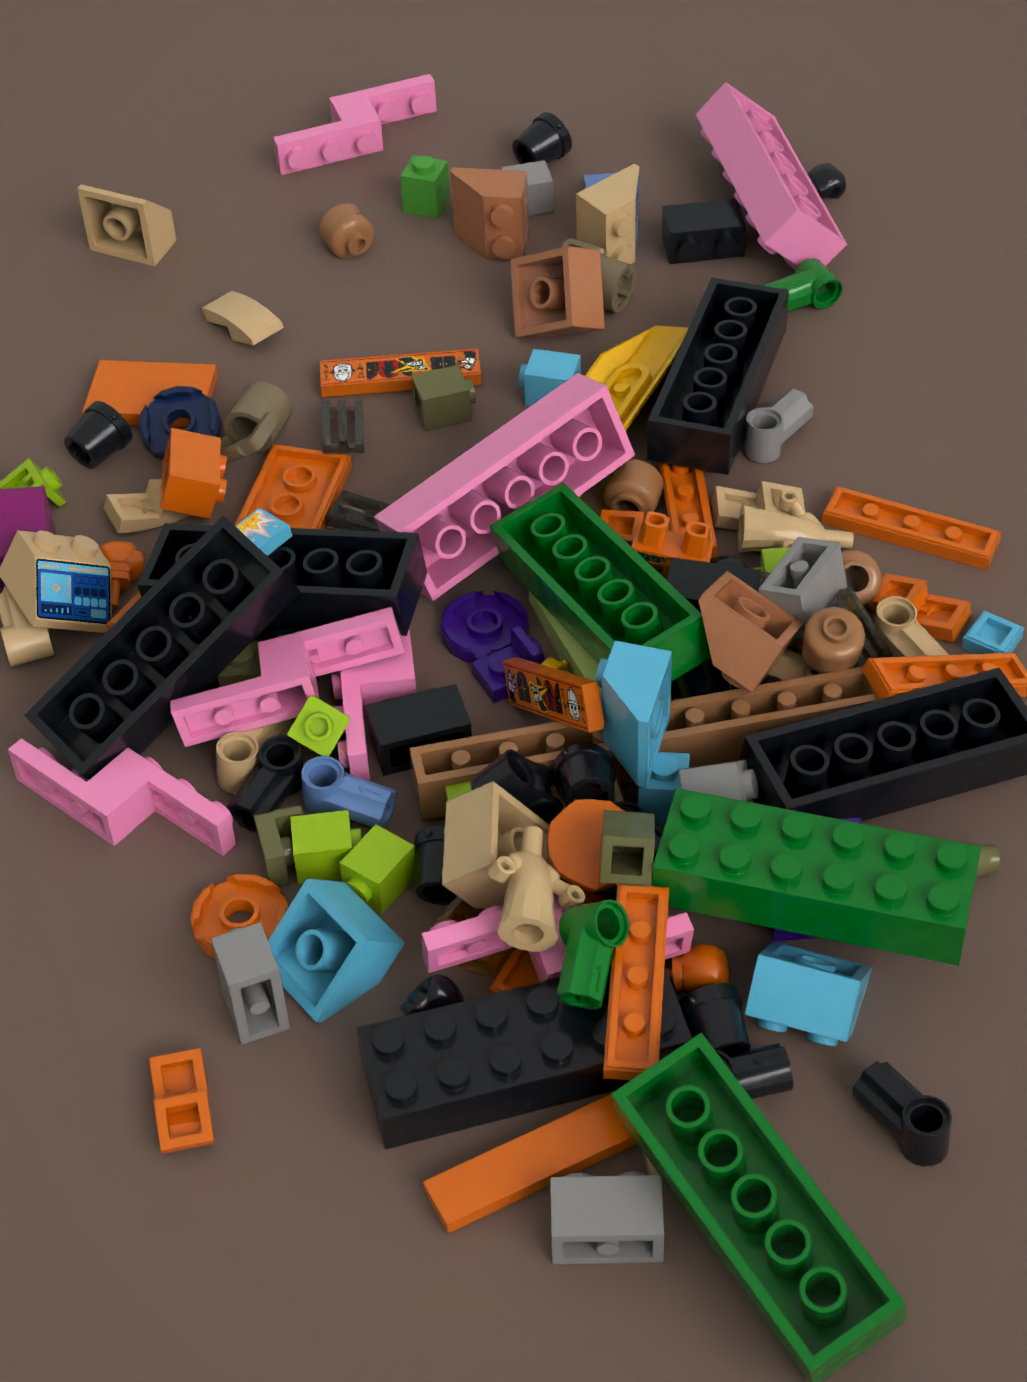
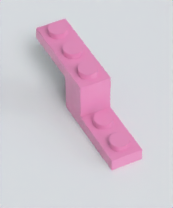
(355, 124)
(287, 676)
(364, 686)
(123, 796)
(463, 941)

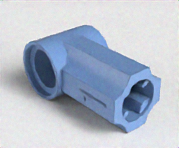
(331, 789)

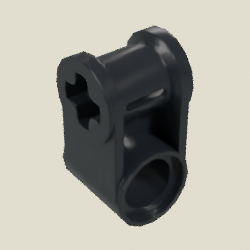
(524, 781)

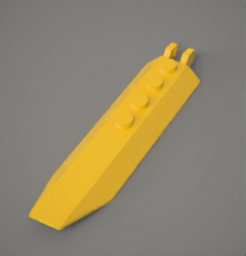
(637, 367)

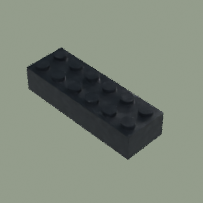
(717, 376)
(334, 569)
(163, 649)
(894, 750)
(492, 1059)

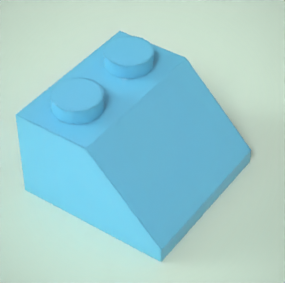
(635, 705)
(331, 947)
(807, 992)

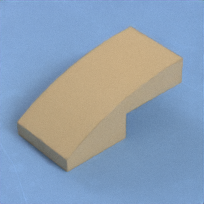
(244, 317)
(728, 502)
(139, 510)

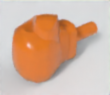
(125, 564)
(699, 968)

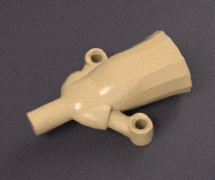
(770, 529)
(529, 899)

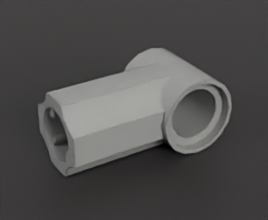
(774, 424)

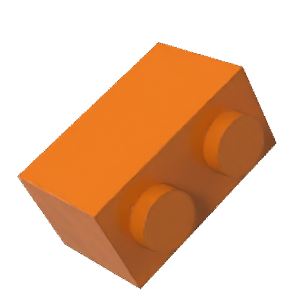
(192, 473)

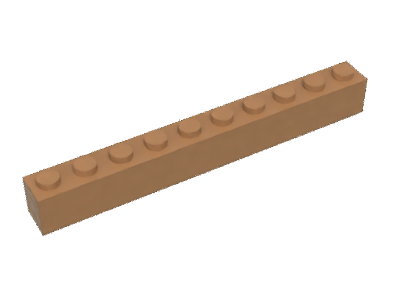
(703, 725)

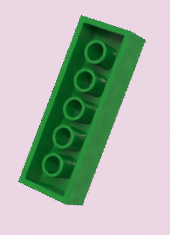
(597, 581)
(817, 875)
(759, 1210)

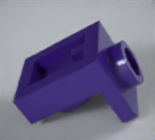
(490, 669)

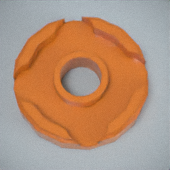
(237, 894)

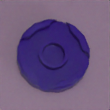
(481, 624)

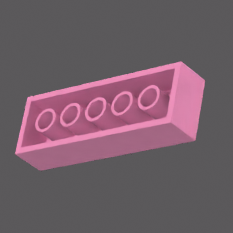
(768, 179)
(559, 439)

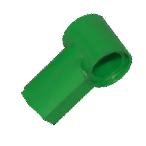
(810, 285)
(589, 938)

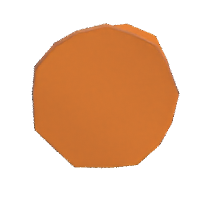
(576, 843)

